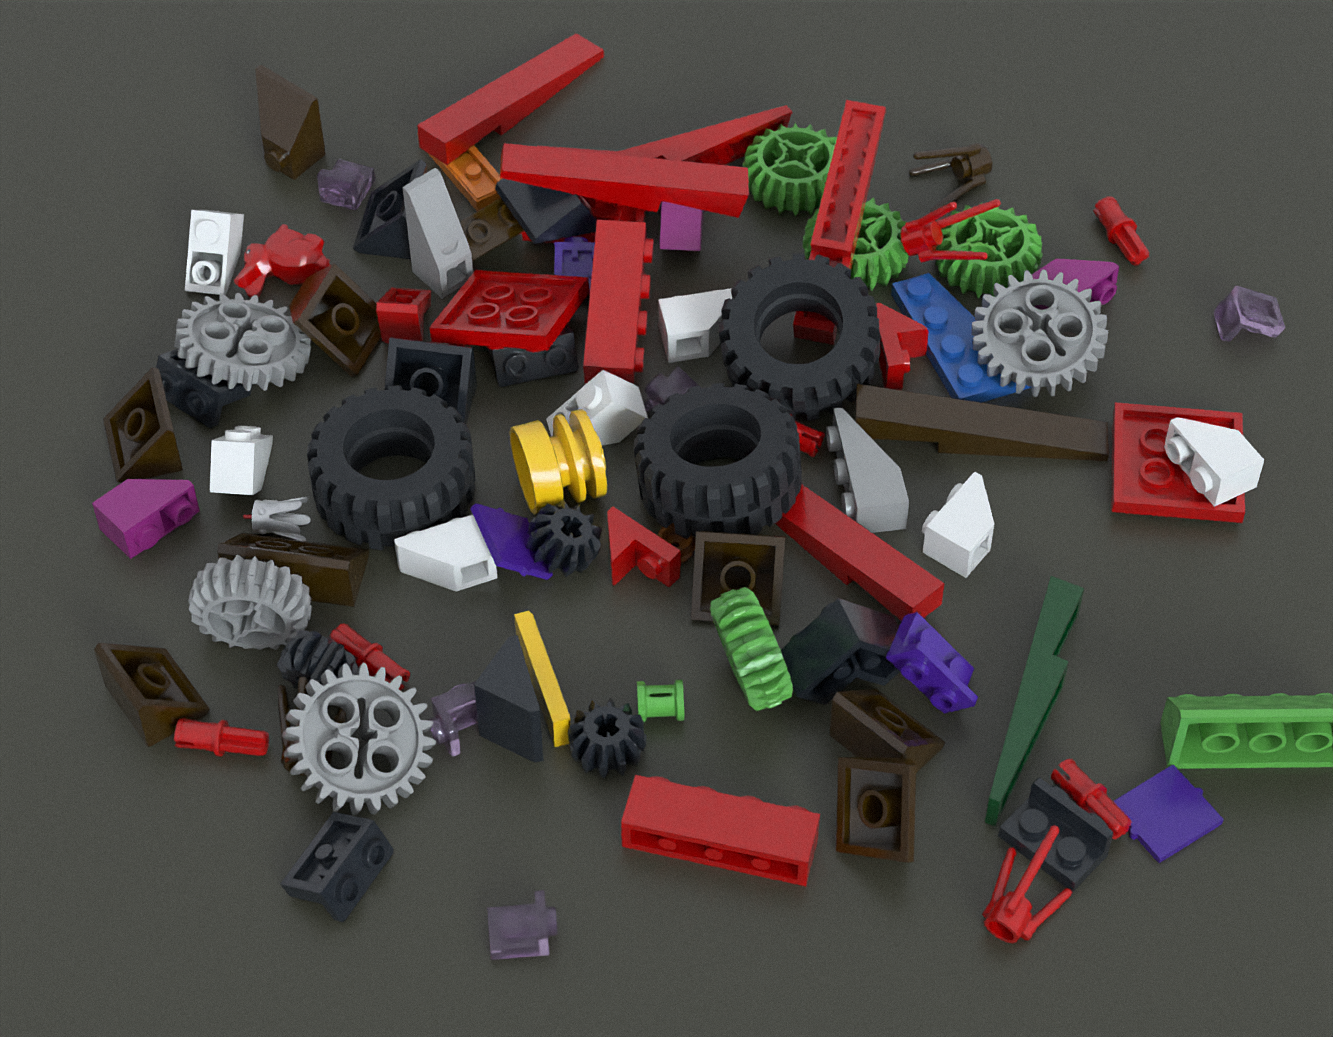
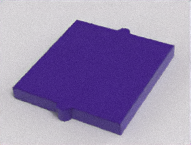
(507, 541)
(1168, 813)

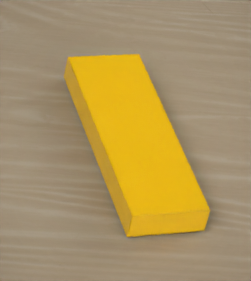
(543, 678)

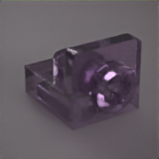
(345, 184)
(1249, 311)
(521, 929)

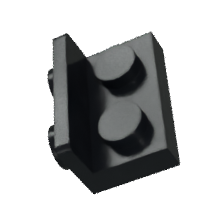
(520, 366)
(193, 393)
(1081, 838)
(339, 864)

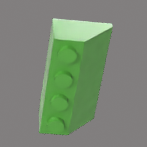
(1248, 731)

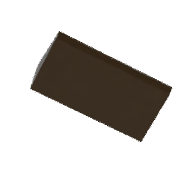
(327, 569)

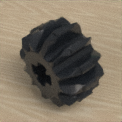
(564, 538)
(310, 655)
(607, 738)

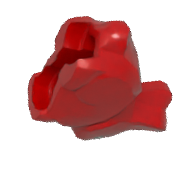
(283, 255)

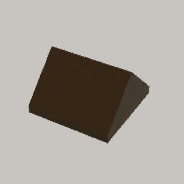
(142, 432)
(736, 562)
(149, 688)
(878, 728)
(876, 807)

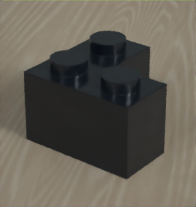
(839, 647)

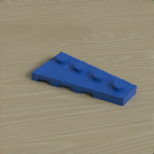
(949, 339)

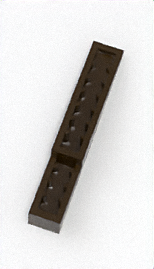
(978, 427)

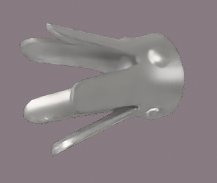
(271, 517)

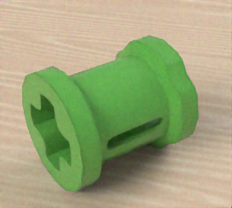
(660, 700)

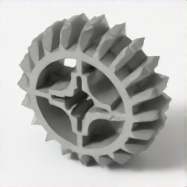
(249, 603)

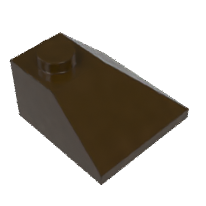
(288, 124)
(337, 317)

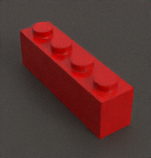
(616, 298)
(720, 829)

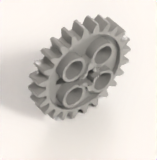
(218, 329)
(1039, 333)
(318, 733)

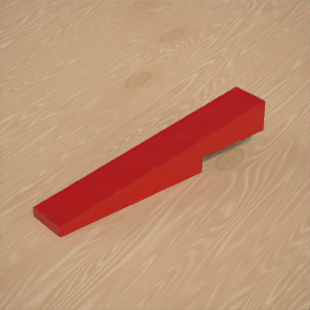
(506, 99)
(712, 144)
(629, 179)
(843, 203)
(860, 556)

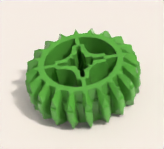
(786, 167)
(877, 229)
(1006, 239)
(751, 649)

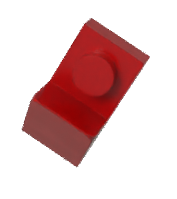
(402, 313)
(899, 341)
(637, 546)

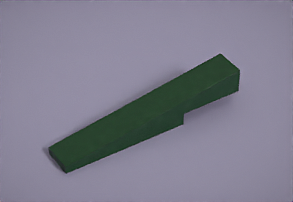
(1038, 690)

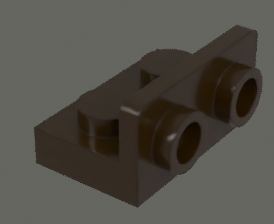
(490, 228)

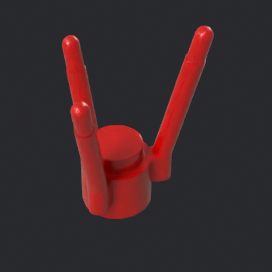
(924, 234)
(1010, 915)

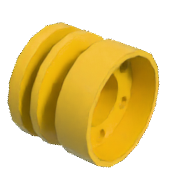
(567, 459)

